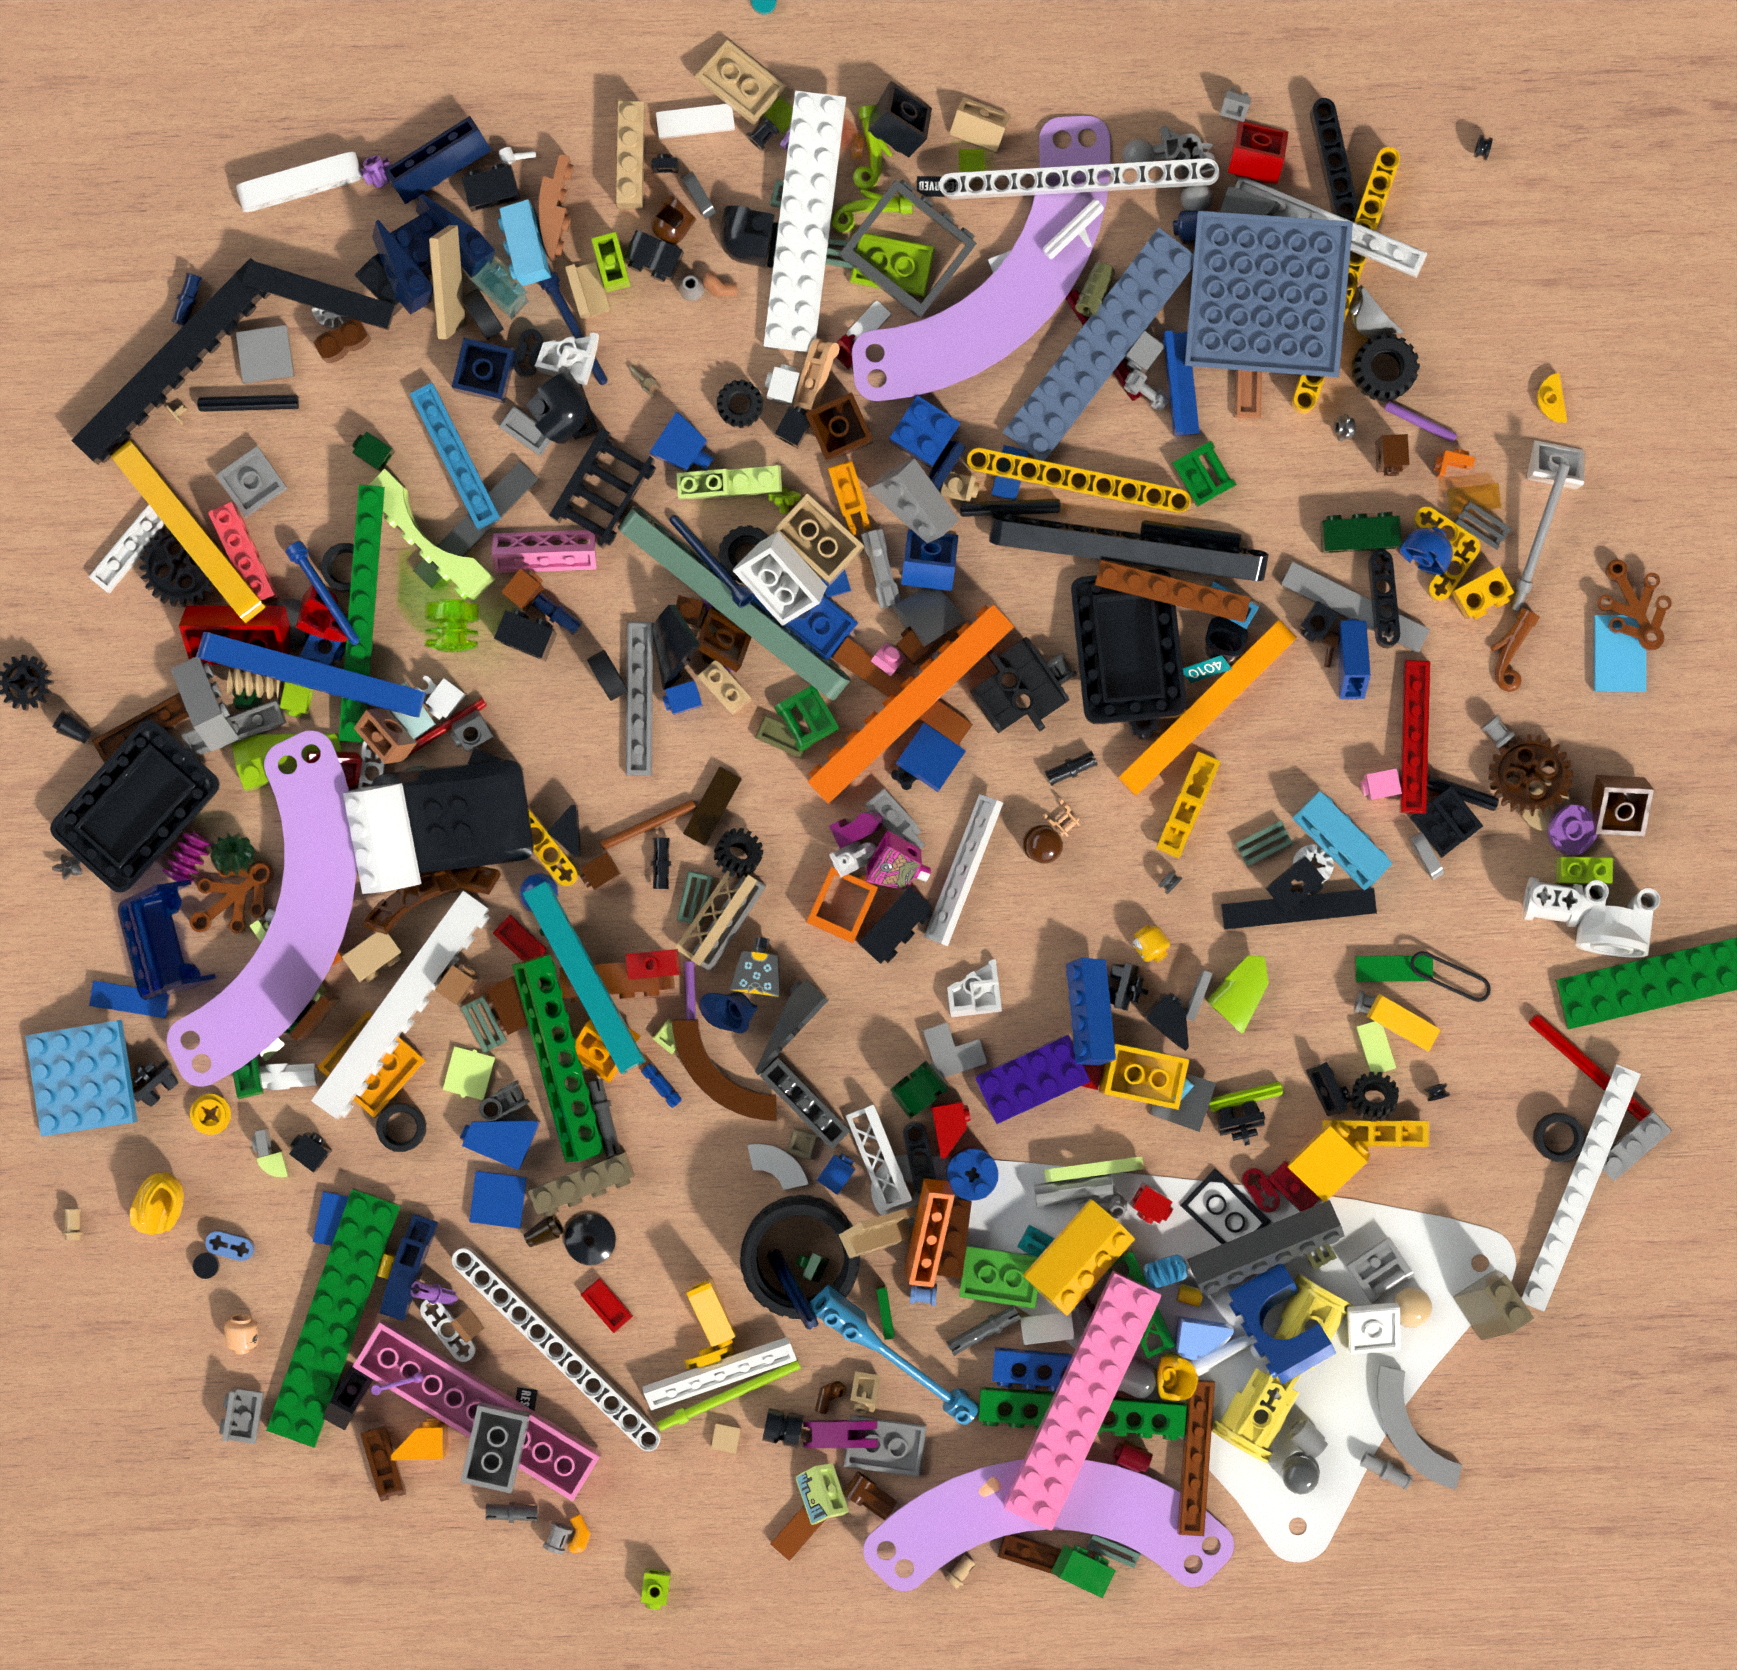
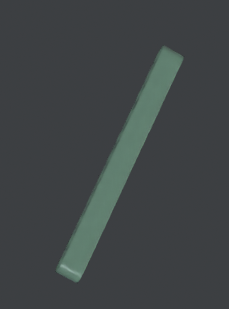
(759, 625)

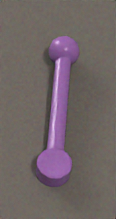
(377, 1389)

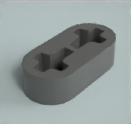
(698, 195)

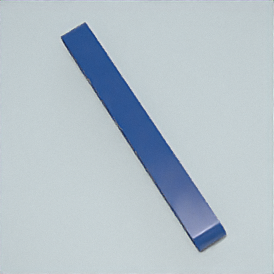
(311, 674)

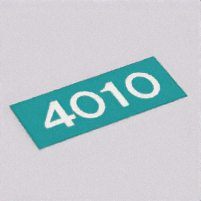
(1206, 669)

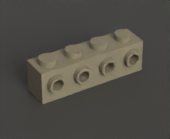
(580, 1183)

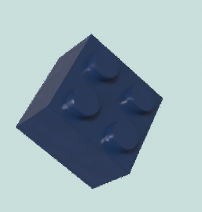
(484, 370)

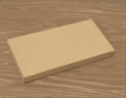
(447, 281)

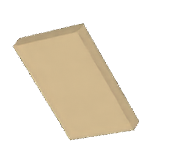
(740, 82)

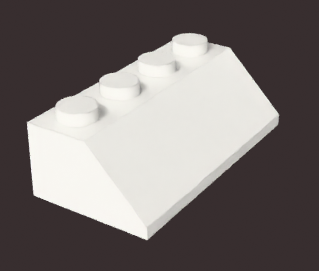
(382, 838)

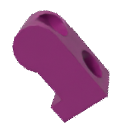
(864, 825)

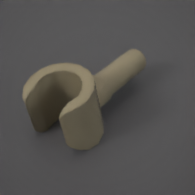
(646, 382)

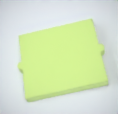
(469, 1073)

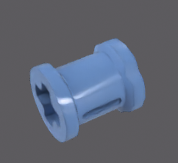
(923, 1294)

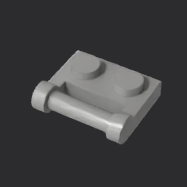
(1374, 1263)

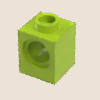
(296, 700)

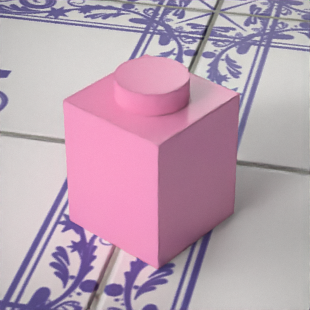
(1381, 784)

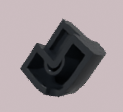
(746, 234)
(559, 408)

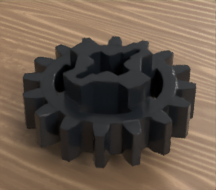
(25, 672)

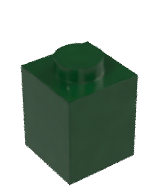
(372, 451)

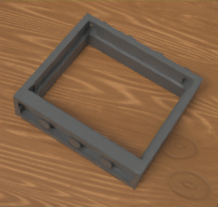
(881, 280)

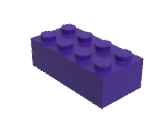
(1031, 1079)

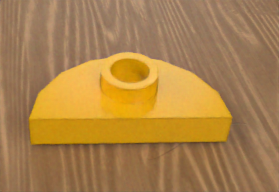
(1551, 399)
(708, 1356)

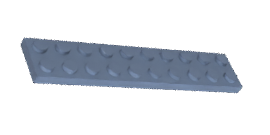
(1100, 345)

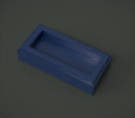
(946, 463)

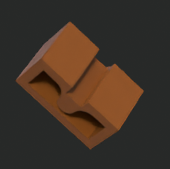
(523, 589)

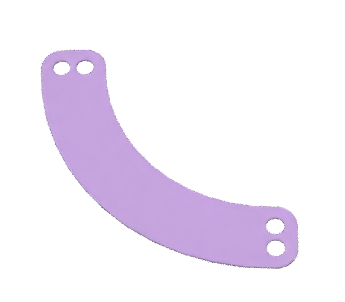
(1011, 301)
(305, 926)
(1101, 1502)

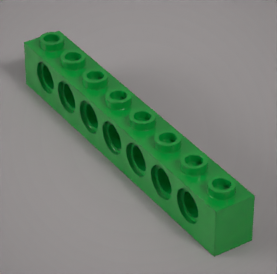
(547, 1049)
(1173, 1411)

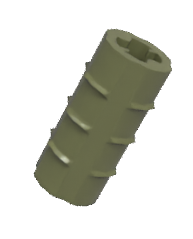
(1095, 289)

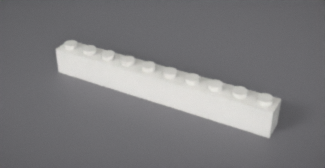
(400, 1006)

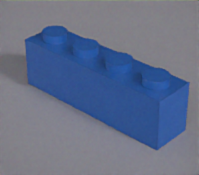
(1090, 1011)

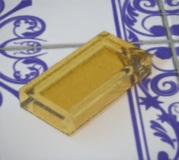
(1484, 496)

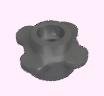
(1344, 427)

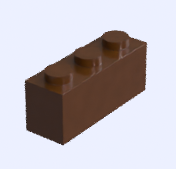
(955, 1241)

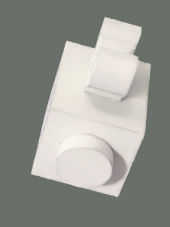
(443, 698)

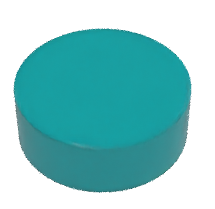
(764, 6)

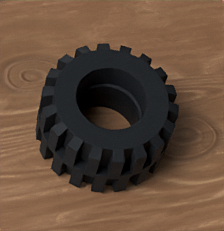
(1401, 352)

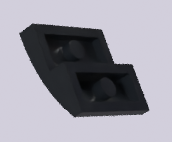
(1446, 822)

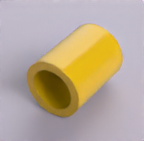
(386, 1265)
(1189, 1295)

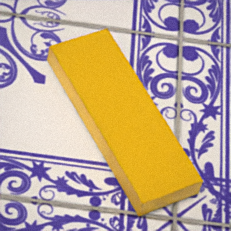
(1403, 1022)

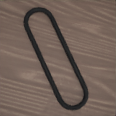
(1455, 967)

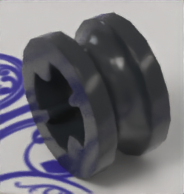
(1483, 147)
(1437, 1092)

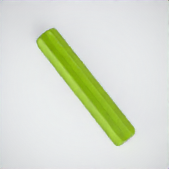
(1248, 1095)

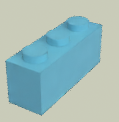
(524, 243)

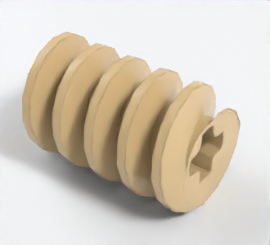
(250, 681)

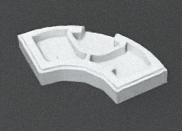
(778, 1163)

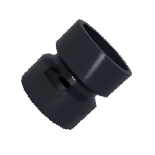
(783, 1427)

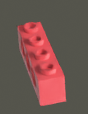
(242, 550)

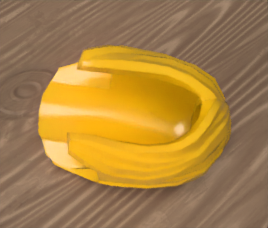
(157, 1204)

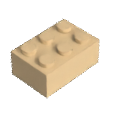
(819, 539)

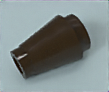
(544, 1231)

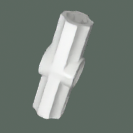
(283, 1076)

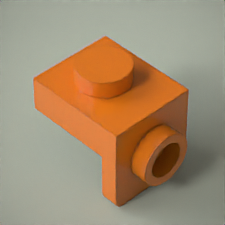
(1458, 458)

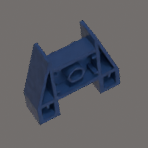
(407, 252)

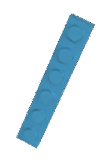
(455, 456)

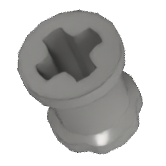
(1497, 731)
(1363, 1002)
(557, 1537)

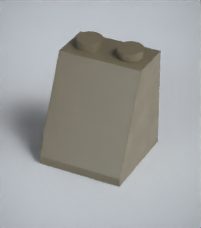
(1493, 1306)

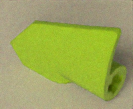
(1241, 991)

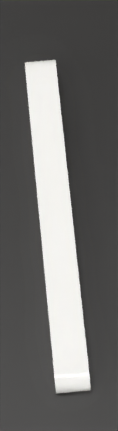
(1090, 185)
(560, 1361)

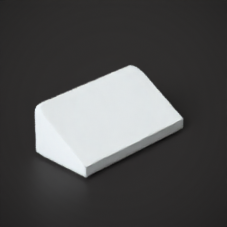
(1047, 1328)

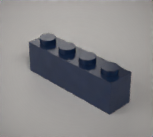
(437, 160)

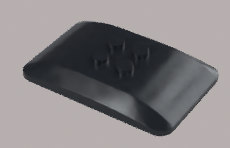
(1127, 654)
(135, 806)
(466, 814)

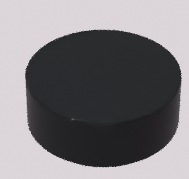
(206, 1265)

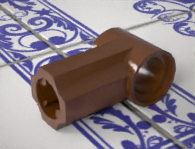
(864, 1492)

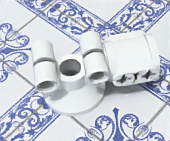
(1600, 927)

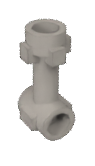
(1136, 384)
(1116, 1206)

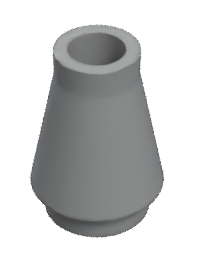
(691, 293)

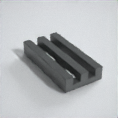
(1500, 536)

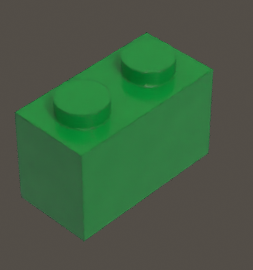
(1083, 1570)

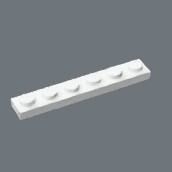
(963, 869)
(719, 1373)

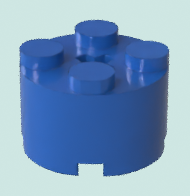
(985, 1166)

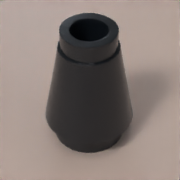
(70, 726)

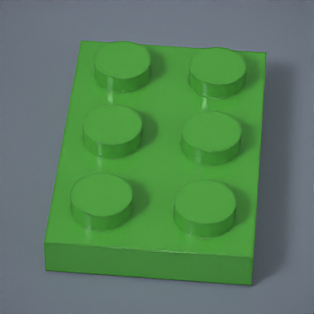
(997, 1277)

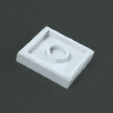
(1373, 1328)

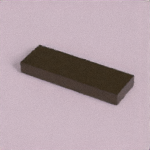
(712, 806)

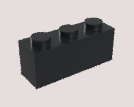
(896, 926)

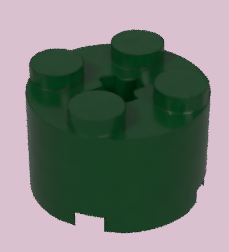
(920, 1090)

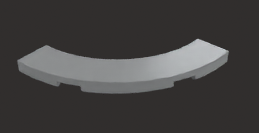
(1404, 1437)

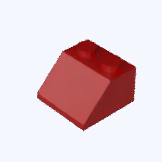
(1258, 152)
(949, 1124)

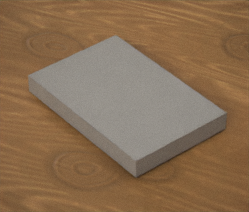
(897, 1451)

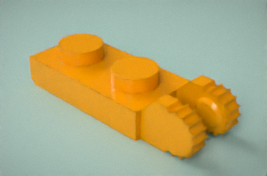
(849, 494)

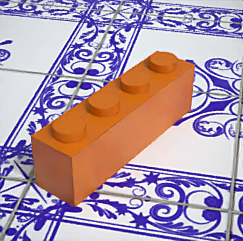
(928, 1232)

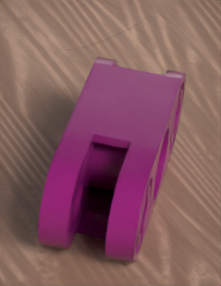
(840, 1433)

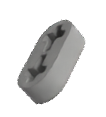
(1426, 856)

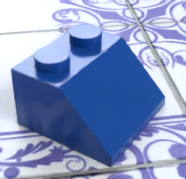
(930, 563)

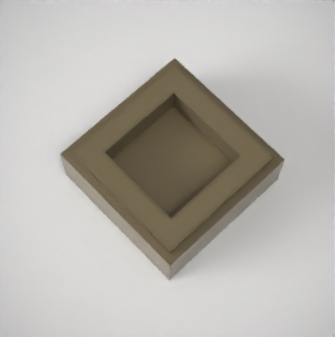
(802, 1143)

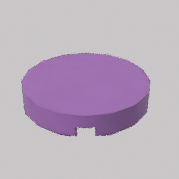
(1572, 829)

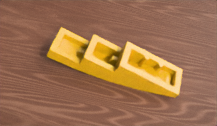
(1188, 805)
(1388, 1132)

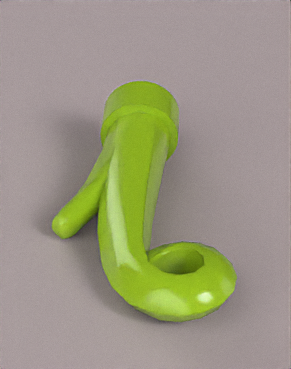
(874, 150)
(897, 204)

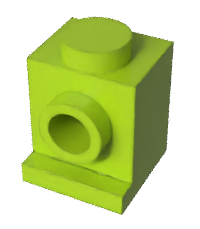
(657, 1579)

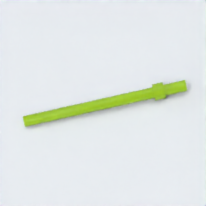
(682, 1415)

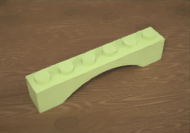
(465, 572)

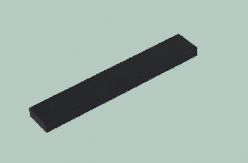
(319, 295)
(1314, 908)

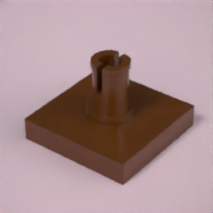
(722, 640)

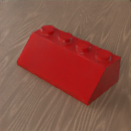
(266, 629)

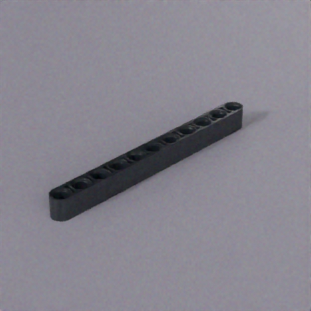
(1128, 547)

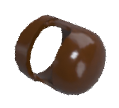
(672, 221)
(1043, 844)

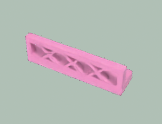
(544, 555)

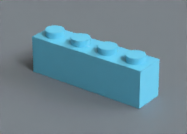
(1342, 840)

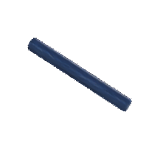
(792, 1289)

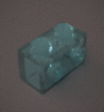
(495, 286)

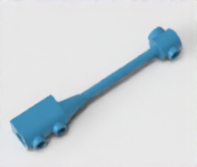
(853, 1325)

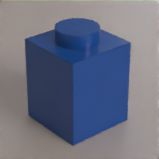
(682, 698)
(836, 1173)

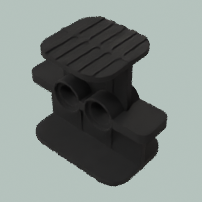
(1032, 679)

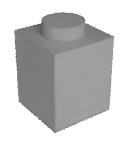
(1144, 353)

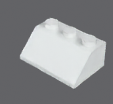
(780, 578)

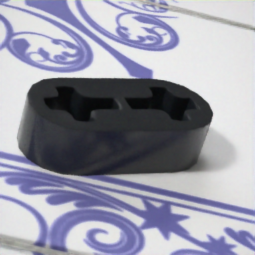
(522, 352)

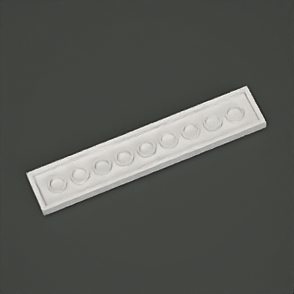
(804, 221)

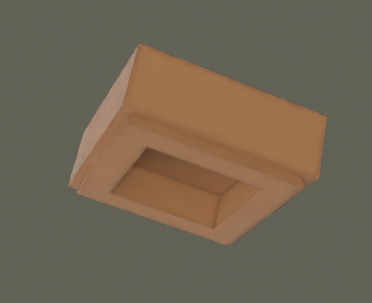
(467, 1325)

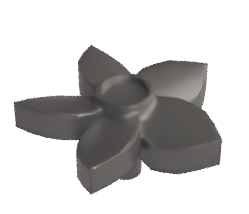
(68, 867)

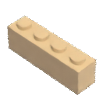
(630, 155)

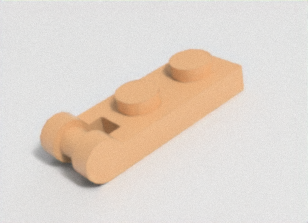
(815, 374)

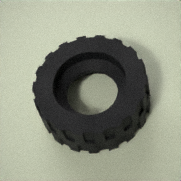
(732, 541)

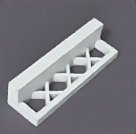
(887, 1151)

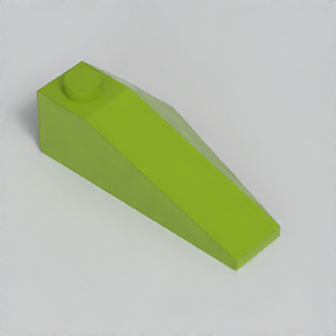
(251, 754)

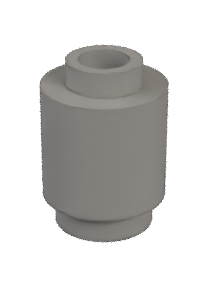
(1308, 1438)

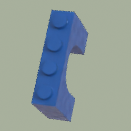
(1285, 1357)

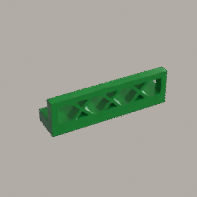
(1157, 1318)

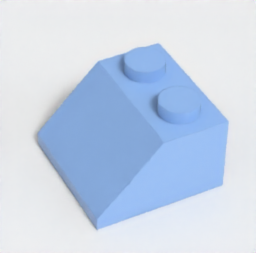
(1199, 1336)

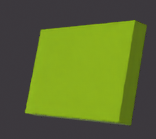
(899, 260)

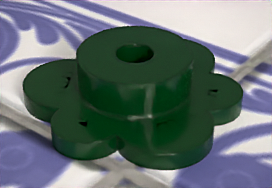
(241, 703)

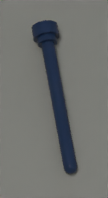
(552, 286)
(740, 594)

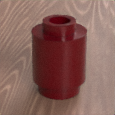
(1132, 1456)

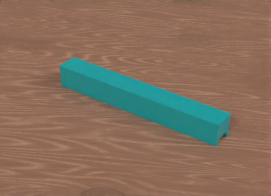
(584, 977)

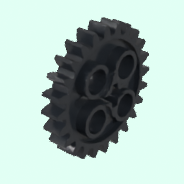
(160, 556)

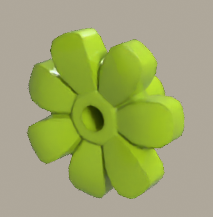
(784, 499)

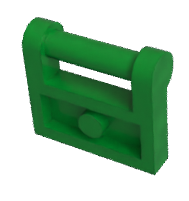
(1196, 477)
(813, 712)

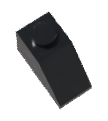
(347, 1398)

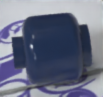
(1186, 226)

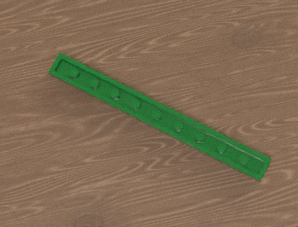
(362, 599)

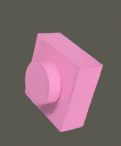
(888, 659)

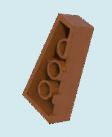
(616, 981)

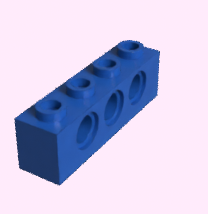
(1006, 1357)

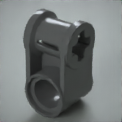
(504, 1101)

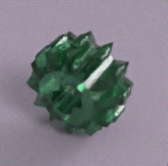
(232, 854)

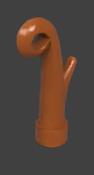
(1510, 644)

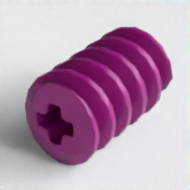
(188, 857)

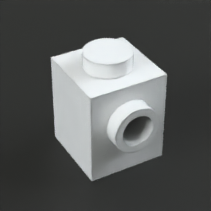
(782, 384)

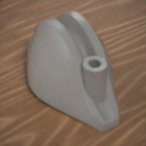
(1370, 318)

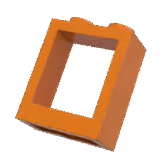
(831, 927)

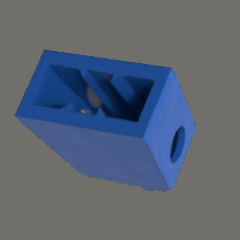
(681, 445)

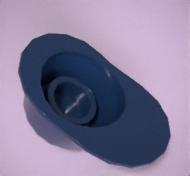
(728, 1011)

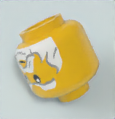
(1151, 943)

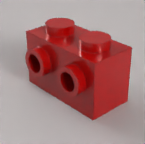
(1151, 1204)

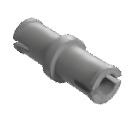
(1386, 1470)

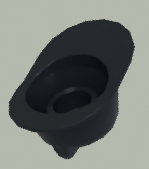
(1225, 639)

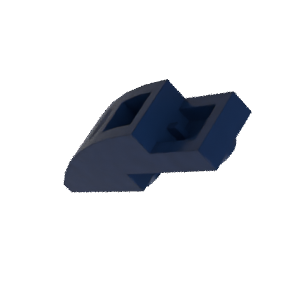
(407, 1267)

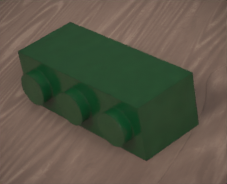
(1360, 533)

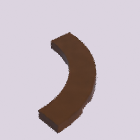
(433, 884)
(713, 1081)

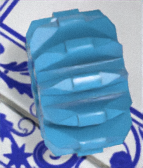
(1165, 1271)

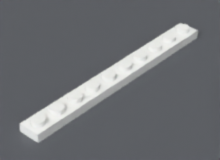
(1580, 1187)

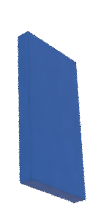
(821, 626)

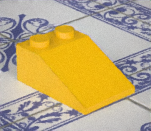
(1145, 1076)

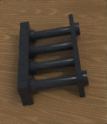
(591, 467)

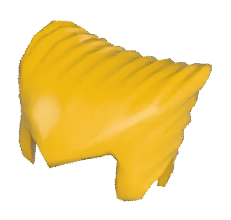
(1176, 1378)

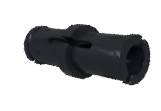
(1071, 768)
(661, 863)

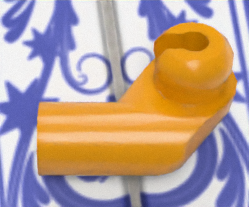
(581, 1535)

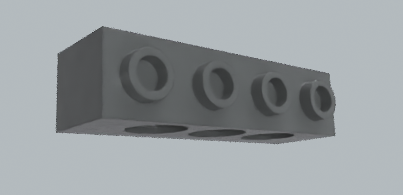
(805, 1103)

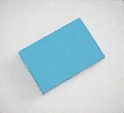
(1617, 657)

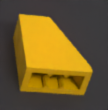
(711, 1313)

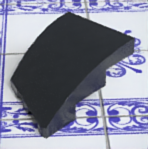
(673, 644)

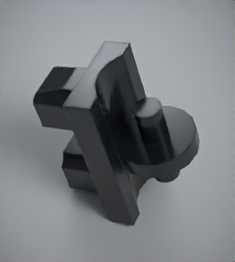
(1128, 987)
(145, 1089)
(1230, 1125)

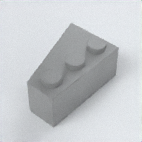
(914, 500)
(203, 703)

